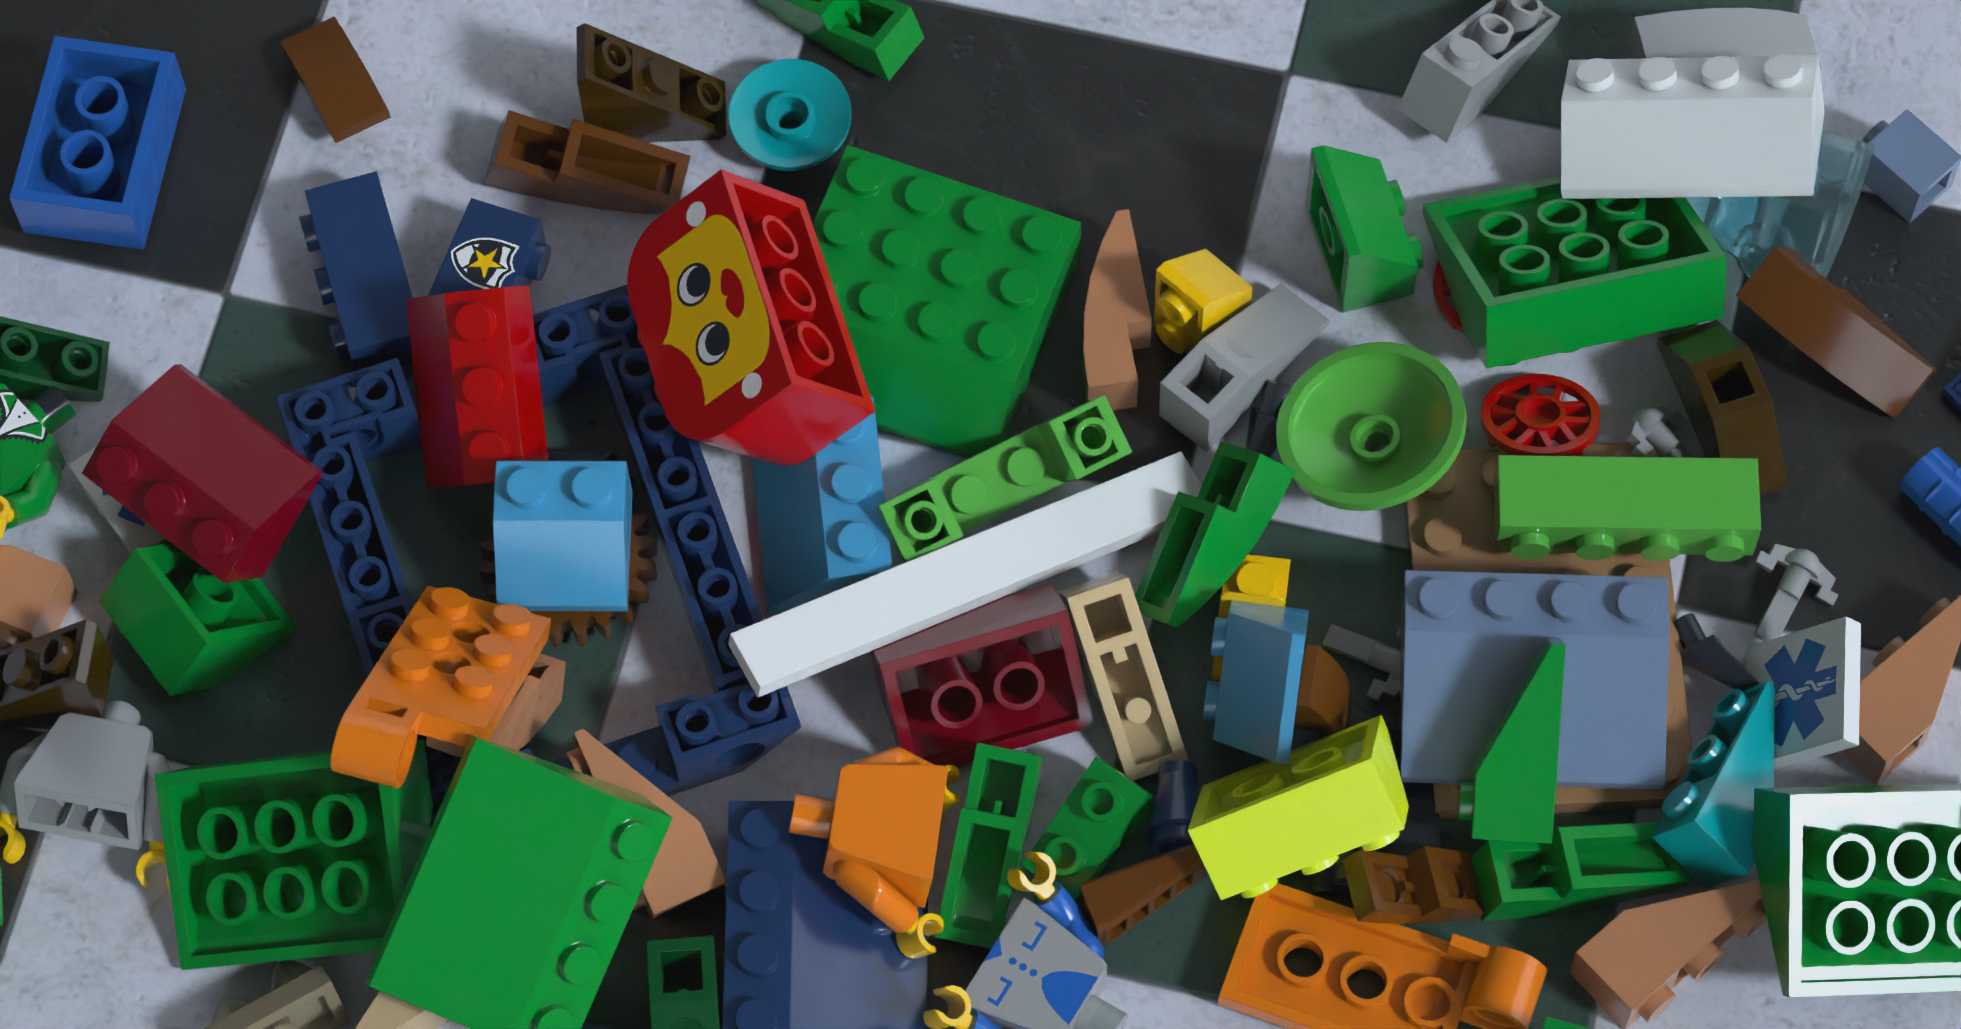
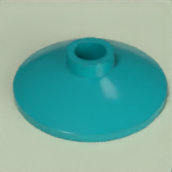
(789, 92)

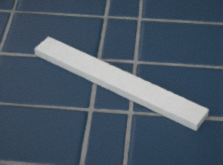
(960, 576)

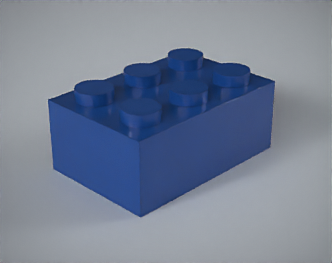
(98, 142)

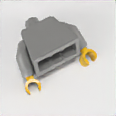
(87, 784)

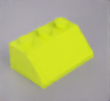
(1300, 814)

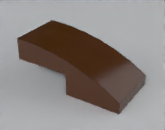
(335, 79)
(1322, 694)
(1414, 888)

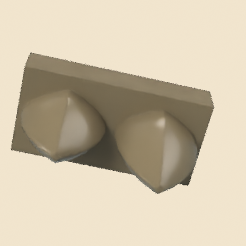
(295, 1000)

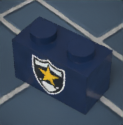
(493, 251)

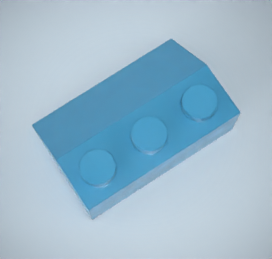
(822, 519)

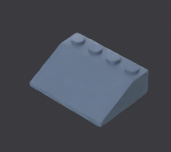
(1476, 636)

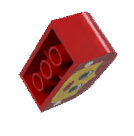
(745, 324)

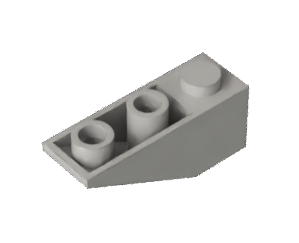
(1474, 64)
(1234, 364)

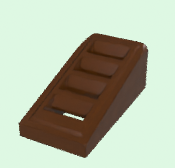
(1135, 892)

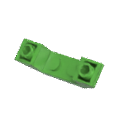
(1003, 477)

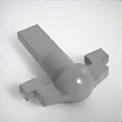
(1654, 429)
(1801, 568)
(1371, 653)

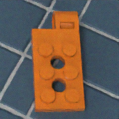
(439, 678)
(1424, 977)

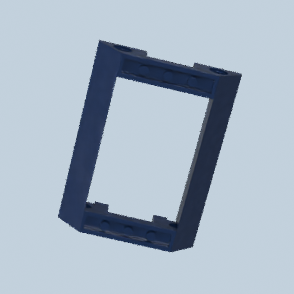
(578, 350)

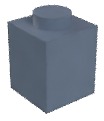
(1909, 165)

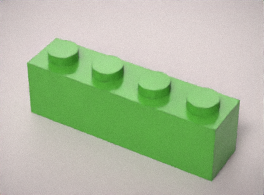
(1626, 506)

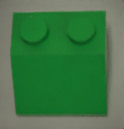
(1361, 228)
(189, 621)

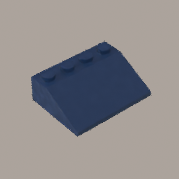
(800, 943)

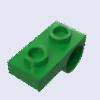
(1092, 824)

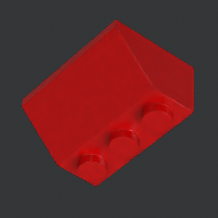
(476, 383)

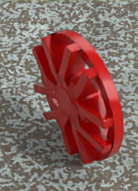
(1540, 417)

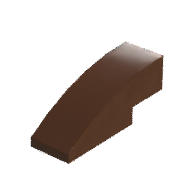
(585, 166)
(1835, 330)

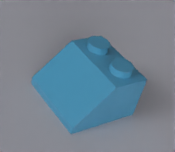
(562, 535)
(1258, 678)

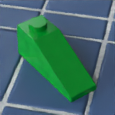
(1517, 766)

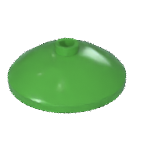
(1364, 401)

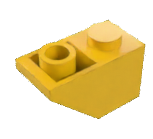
(1196, 298)

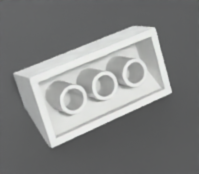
(1691, 127)

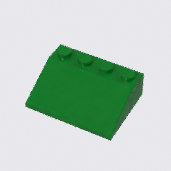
(1572, 273)
(287, 856)
(1861, 887)
(518, 893)

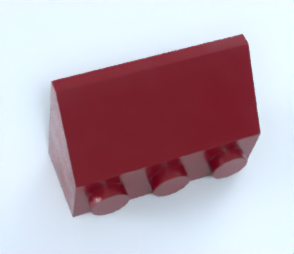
(204, 475)
(987, 678)

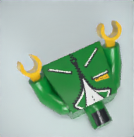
(30, 455)

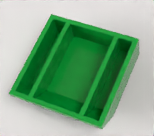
(942, 295)

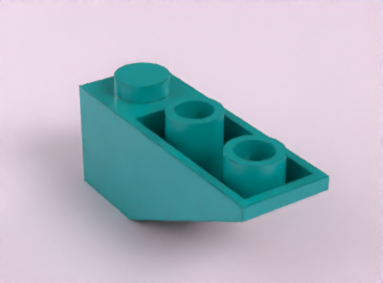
(1712, 810)

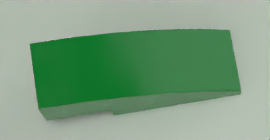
(863, 32)
(1211, 533)
(989, 843)
(1576, 872)

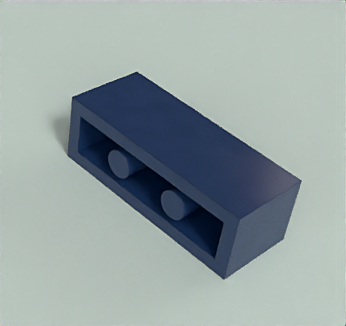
(360, 270)

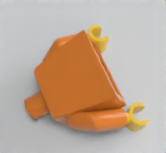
(884, 837)

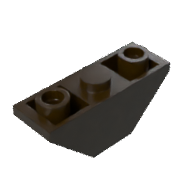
(645, 92)
(1726, 398)
(55, 676)

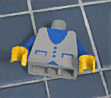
(1039, 971)

